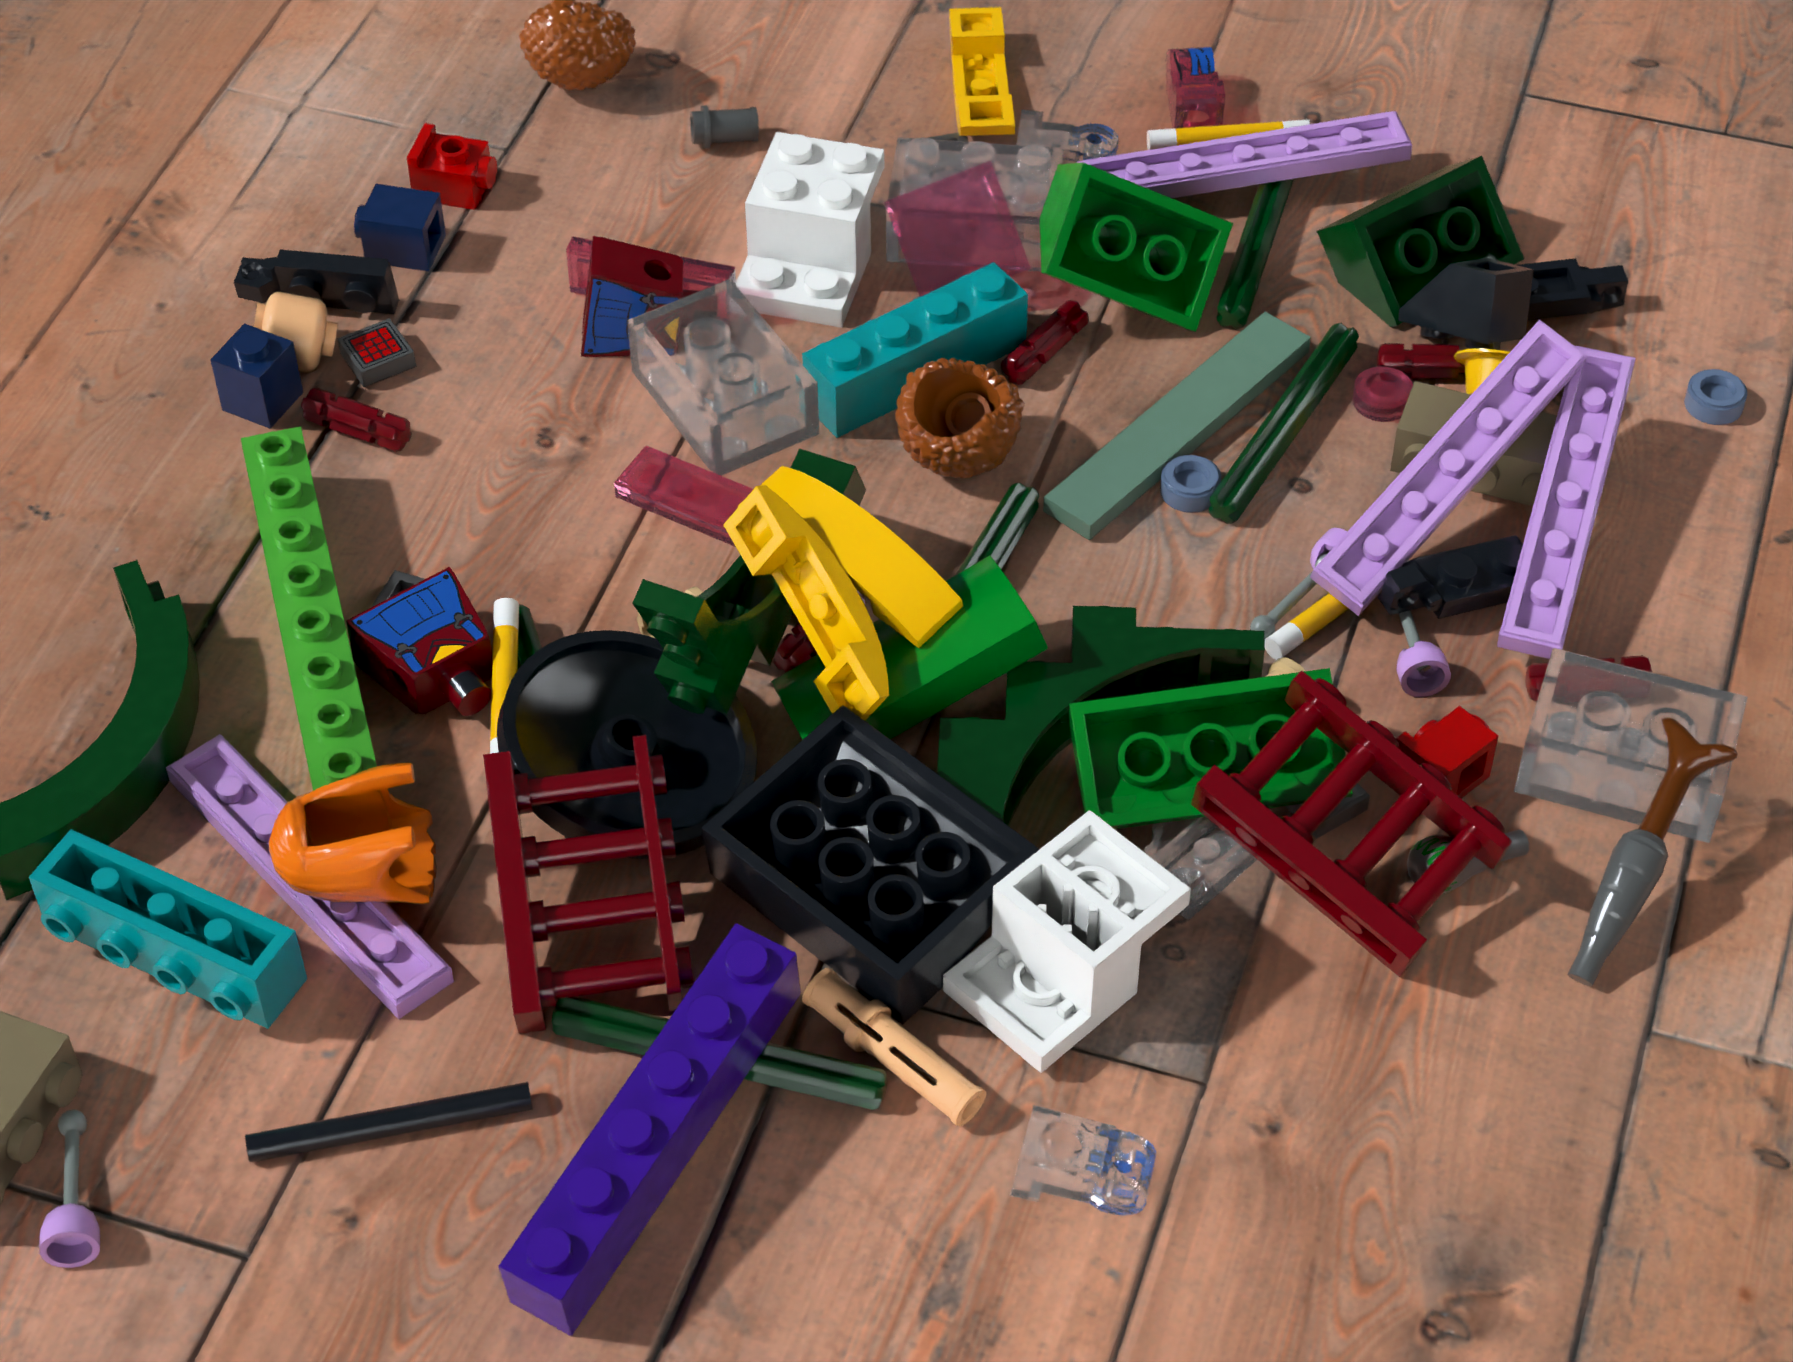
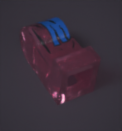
(1194, 86)

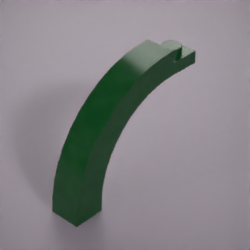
(127, 763)

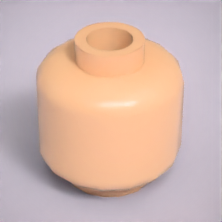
(301, 321)

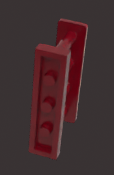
(1339, 885)
(531, 921)

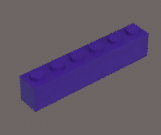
(651, 1130)

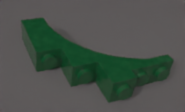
(730, 623)
(1108, 659)

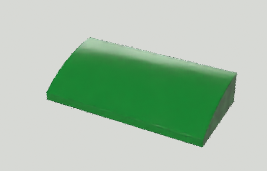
(969, 651)
(1150, 749)

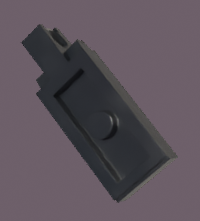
(337, 280)
(1570, 289)
(1454, 579)

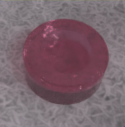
(1381, 393)

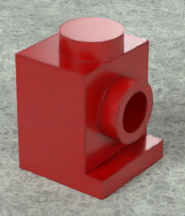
(451, 166)
(1456, 746)

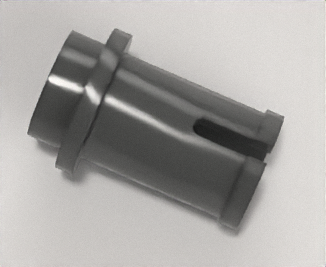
(723, 126)

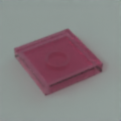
(957, 228)

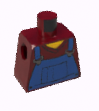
(622, 285)
(426, 646)

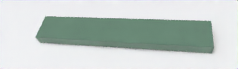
(1176, 425)

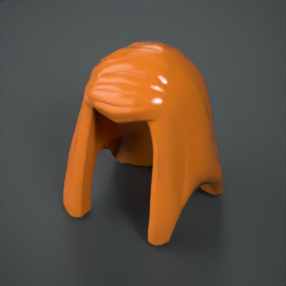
(357, 841)

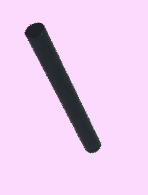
(388, 1122)

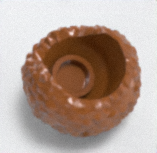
(577, 43)
(958, 417)

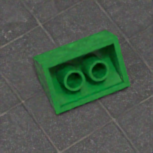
(1130, 244)

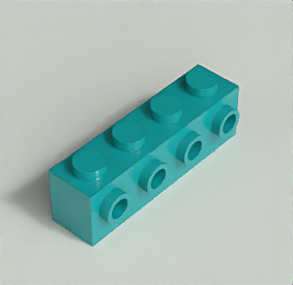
(865, 368)
(168, 929)

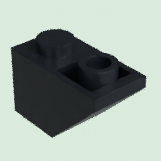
(1475, 301)

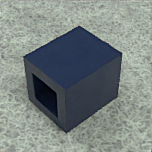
(401, 226)
(257, 375)

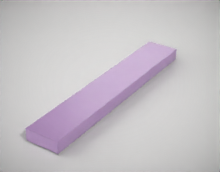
(1264, 156)
(1448, 467)
(1566, 505)
(362, 934)

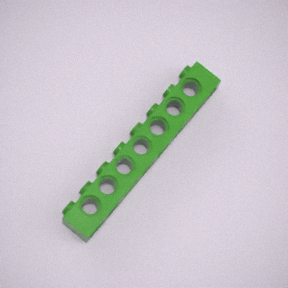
(308, 607)

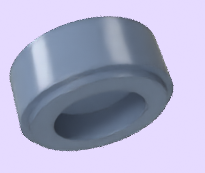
(1715, 397)
(1189, 483)

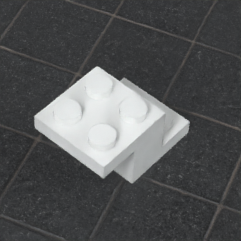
(809, 228)
(1065, 940)

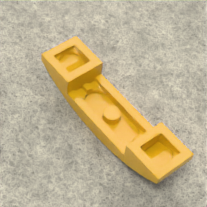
(980, 72)
(879, 563)
(821, 595)

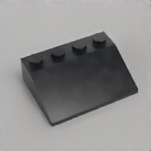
(866, 860)

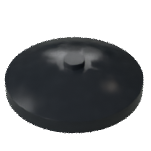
(582, 705)

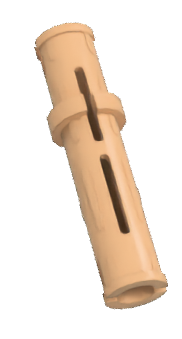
(836, 1000)

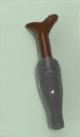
(1641, 853)

